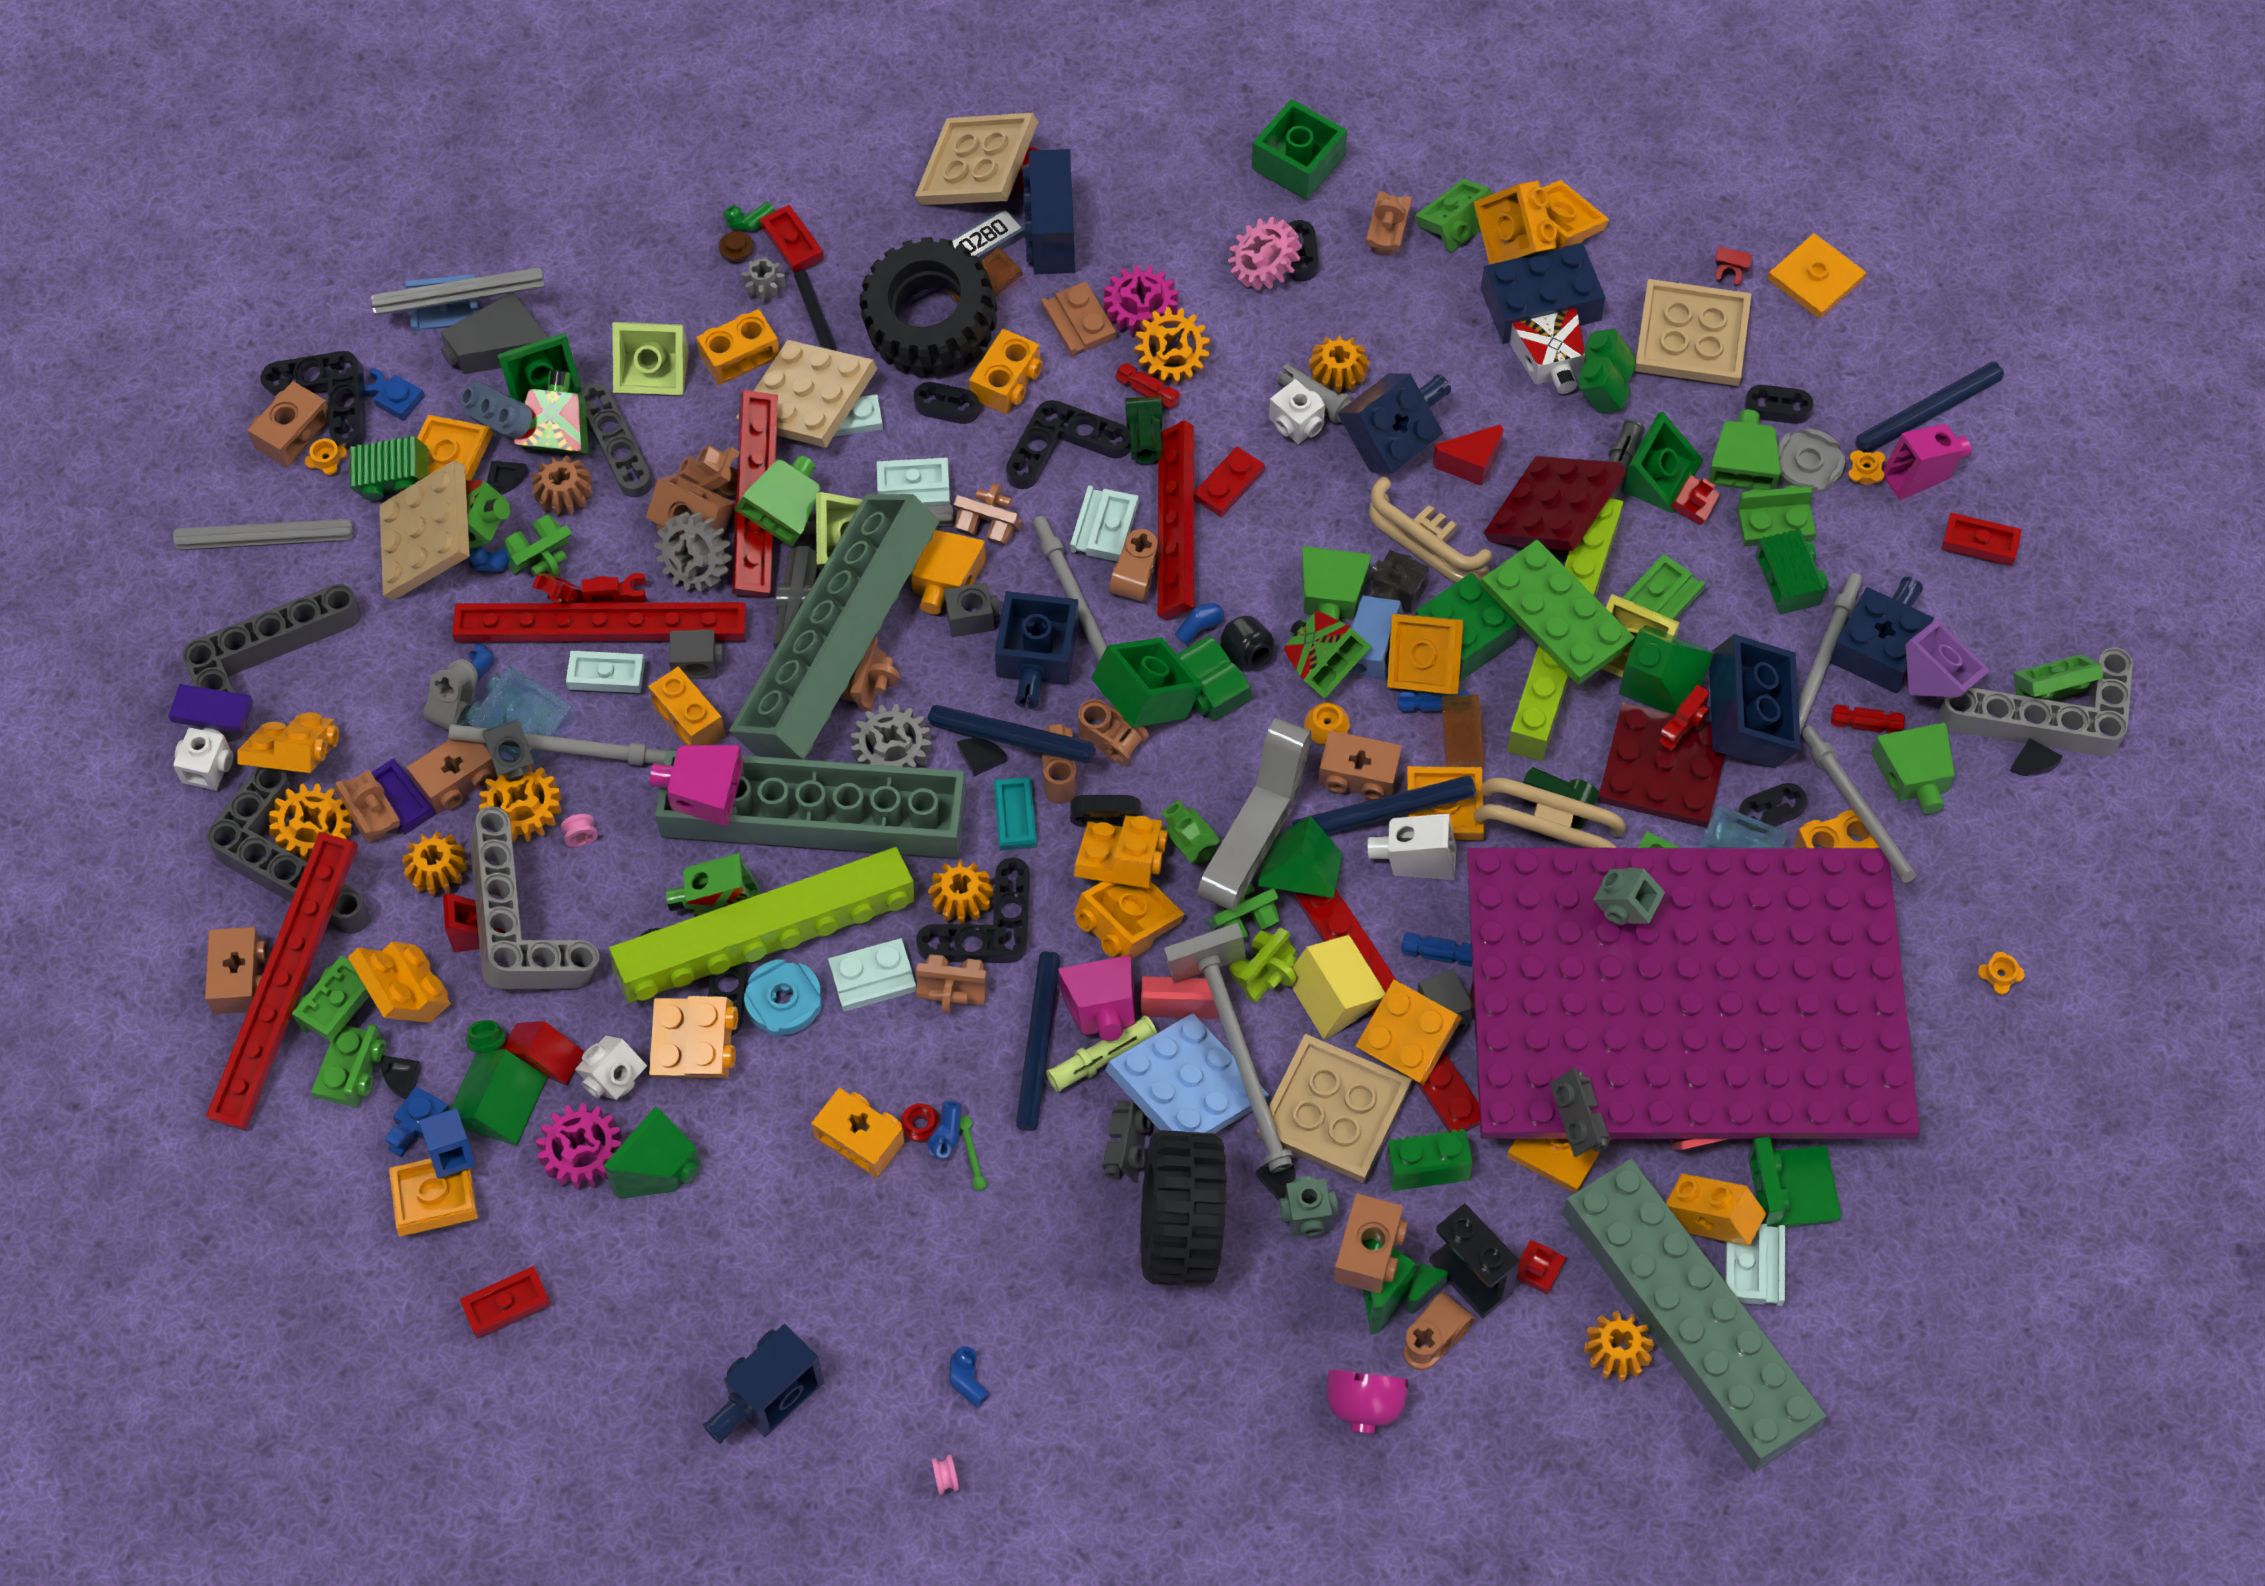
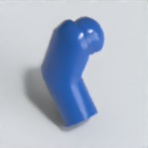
(1200, 618)

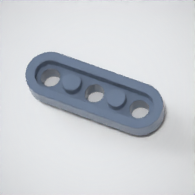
(496, 409)

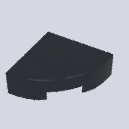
(505, 475)
(981, 754)
(2035, 759)
(400, 1074)
(1276, 1181)

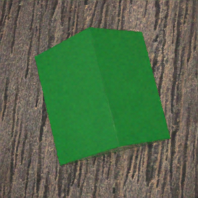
(1661, 464)
(1302, 861)
(498, 1095)
(1382, 1306)

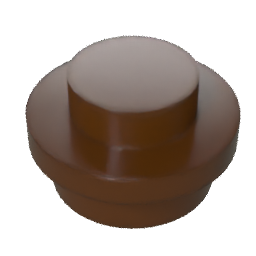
(736, 246)

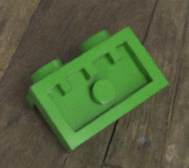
(1454, 213)
(1774, 512)
(2058, 678)
(331, 1000)
(348, 1065)

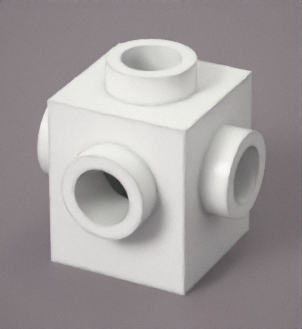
(1297, 412)
(202, 758)
(610, 1068)

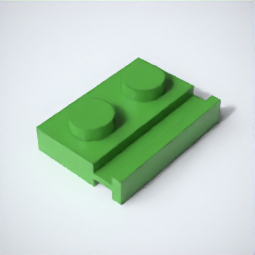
(1666, 589)

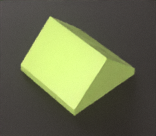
(649, 358)
(832, 519)

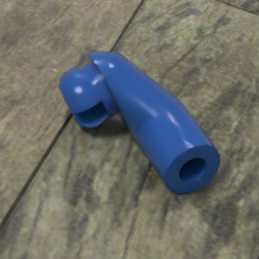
(488, 561)
(481, 659)
(947, 1132)
(963, 1376)

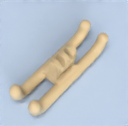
(1425, 537)
(1551, 815)

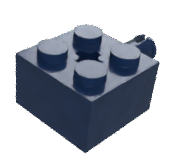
(1394, 420)
(1877, 635)
(1036, 642)
(767, 1384)

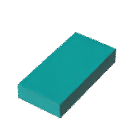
(1015, 813)

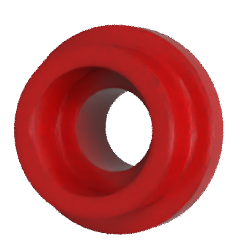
(915, 1112)

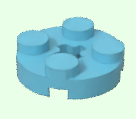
(782, 1018)

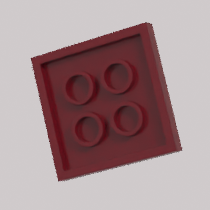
(1555, 502)
(1657, 780)

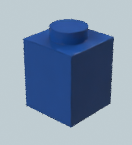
(447, 1143)

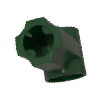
(1144, 423)
(1575, 789)

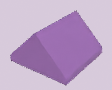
(1941, 663)

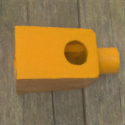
(945, 564)

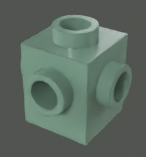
(1628, 896)
(1308, 1207)

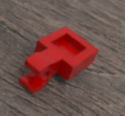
(609, 590)

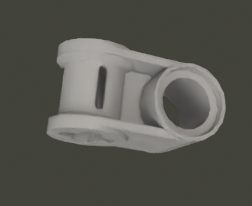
(451, 694)

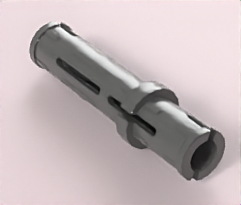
(1630, 437)

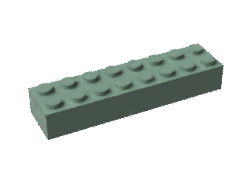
(834, 626)
(834, 808)
(1693, 1315)

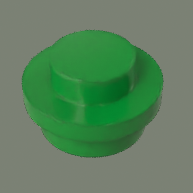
(485, 1036)

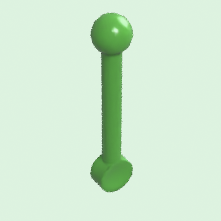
(979, 1182)

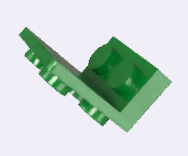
(1793, 1184)

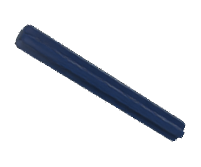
(1929, 407)
(1012, 734)
(1395, 805)
(1038, 1041)

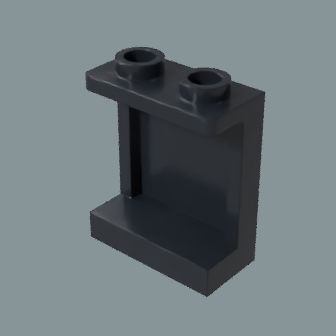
(1475, 1260)

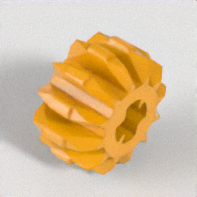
(1339, 363)
(448, 867)
(964, 904)
(1616, 1358)

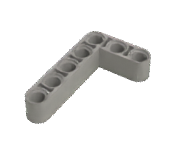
(2051, 715)
(1260, 817)
(504, 914)

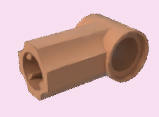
(1056, 768)

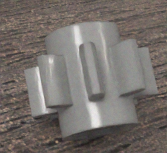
(763, 279)

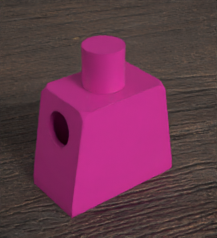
(1924, 459)
(702, 781)
(1100, 996)

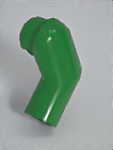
(746, 221)

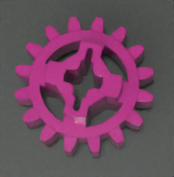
(1123, 302)
(575, 1129)

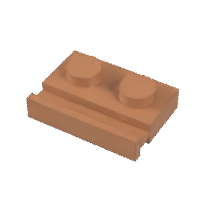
(1079, 319)

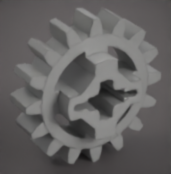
(693, 551)
(890, 739)

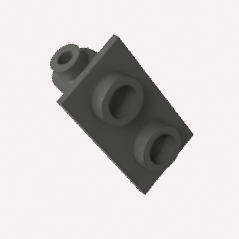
(1574, 1100)
(1127, 1154)

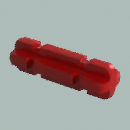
(1147, 385)
(1867, 719)

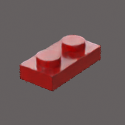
(791, 239)
(1229, 481)
(1981, 539)
(505, 1302)

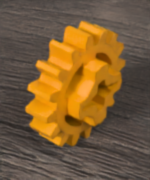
(1161, 336)
(521, 801)
(312, 808)

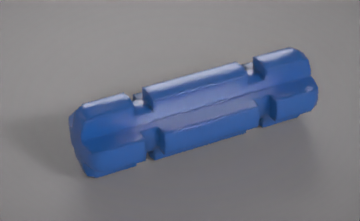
(1423, 701)
(1436, 948)

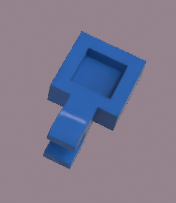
(415, 1108)

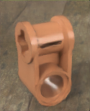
(1135, 568)
(1113, 735)
(1440, 1327)

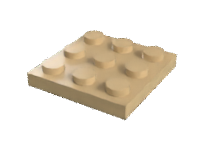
(976, 159)
(1693, 332)
(814, 390)
(424, 530)
(1336, 1107)

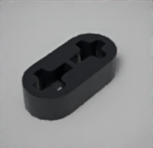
(1308, 250)
(946, 402)
(1779, 403)
(1769, 800)
(1103, 808)

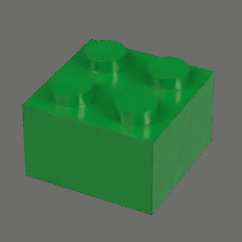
(1299, 149)
(1486, 624)
(1146, 682)

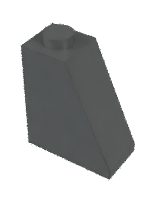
(488, 332)

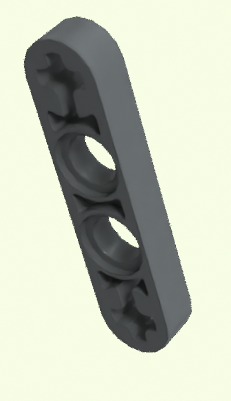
(614, 440)

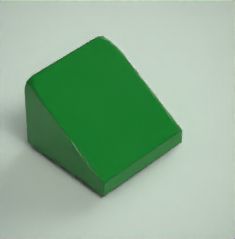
(1425, 1285)

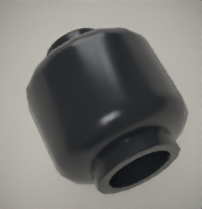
(1247, 642)

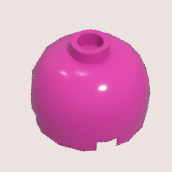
(1366, 1398)

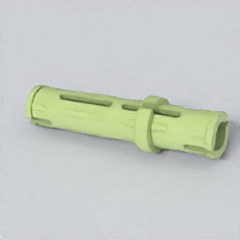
(1088, 1061)

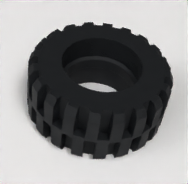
(919, 268)
(1183, 1208)

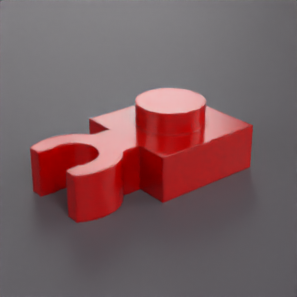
(558, 589)
(1690, 713)

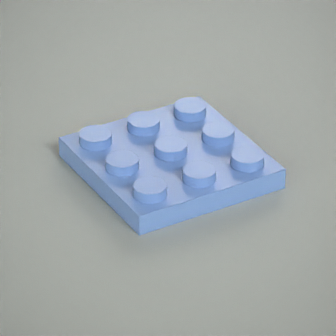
(1183, 1079)

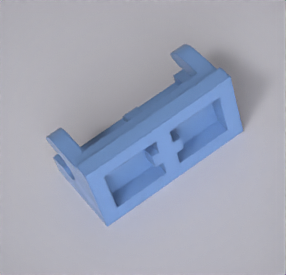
(441, 315)
(1374, 626)

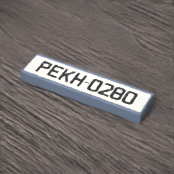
(985, 237)

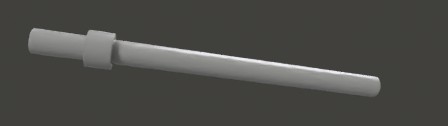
(1054, 551)
(1842, 609)
(635, 753)
(1826, 758)

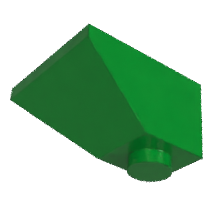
(530, 366)
(1663, 669)
(652, 1159)

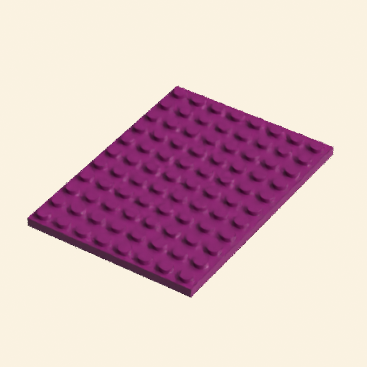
(1735, 1014)

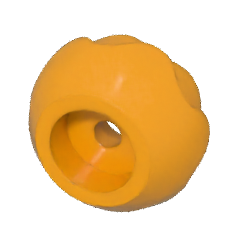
(1326, 712)

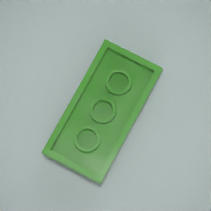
(1557, 611)

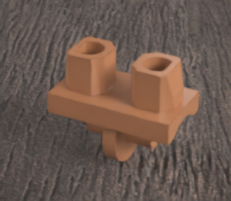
(1388, 223)
(712, 470)
(1001, 520)
(871, 677)
(368, 806)
(951, 984)

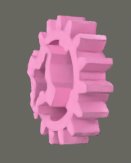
(1265, 253)

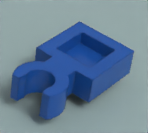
(395, 395)

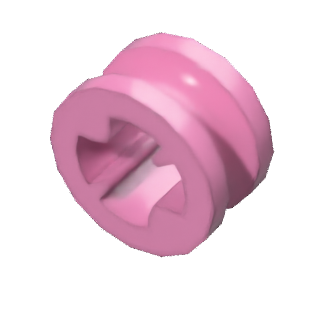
(579, 830)
(945, 1474)

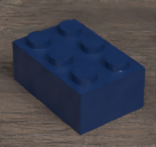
(1050, 205)
(1541, 287)
(1754, 701)

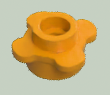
(319, 450)
(1863, 474)
(2005, 963)

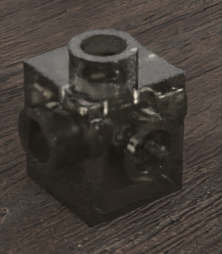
(1399, 579)

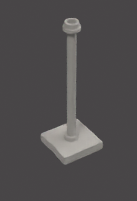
(1205, 956)

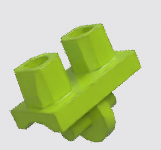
(1269, 967)

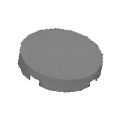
(1807, 468)

